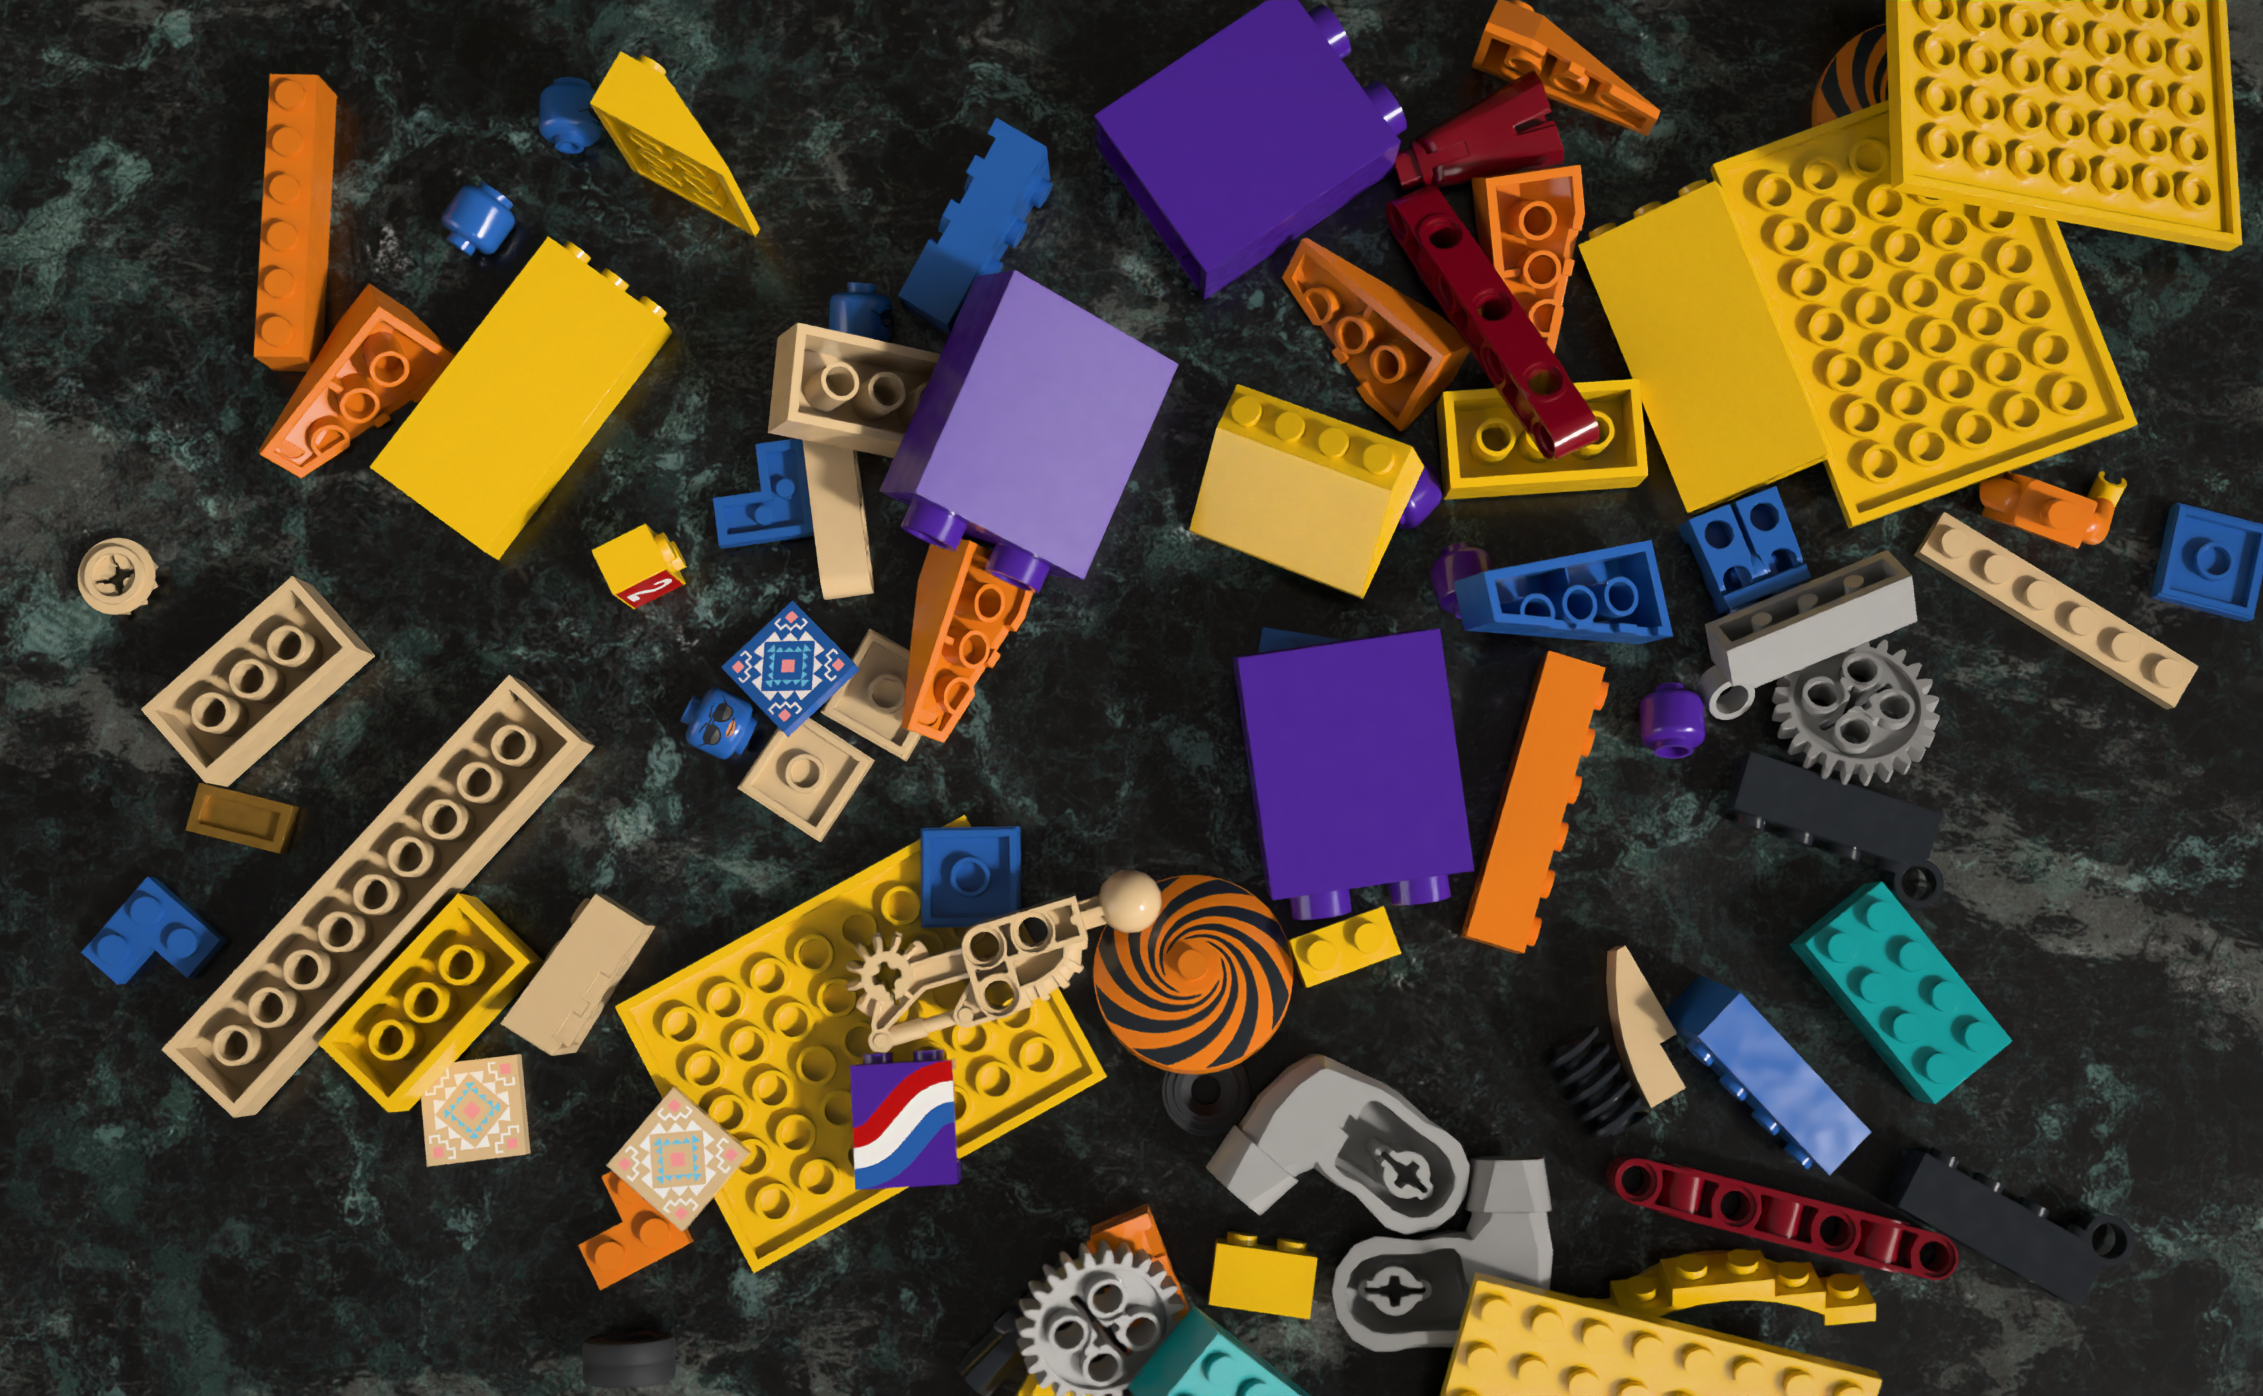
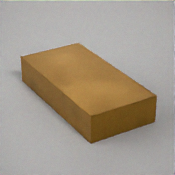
(242, 818)

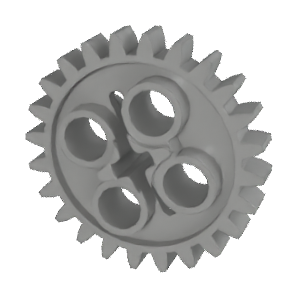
(1884, 740)
(1064, 1355)

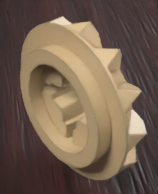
(100, 565)

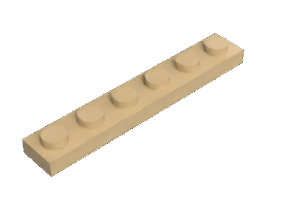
(2056, 611)

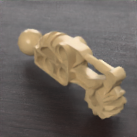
(1126, 902)

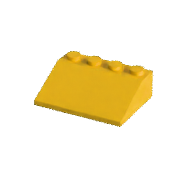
(665, 140)
(1304, 490)

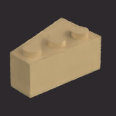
(579, 976)

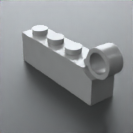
(1803, 629)

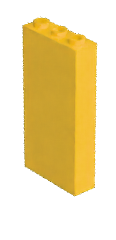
(1704, 347)
(524, 396)

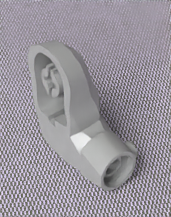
(1354, 1136)
(1416, 1291)

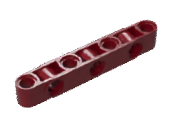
(1506, 345)
(1783, 1217)

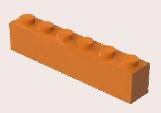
(295, 222)
(1534, 803)

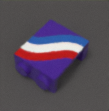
(904, 1121)

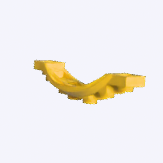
(1741, 1276)

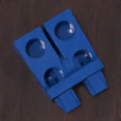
(1746, 551)

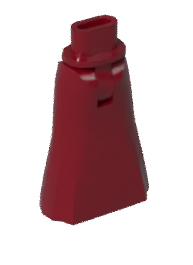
(1487, 138)

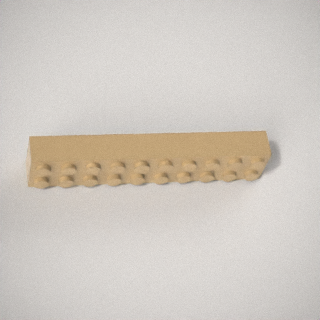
(377, 898)

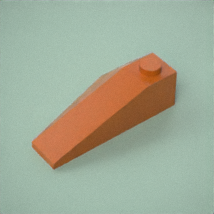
(1525, 41)
(1529, 235)
(1385, 338)
(363, 374)
(955, 635)

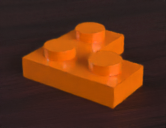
(635, 1242)

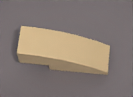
(1639, 1029)

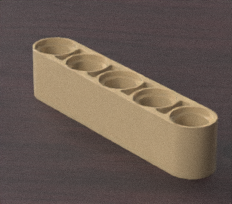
(838, 520)

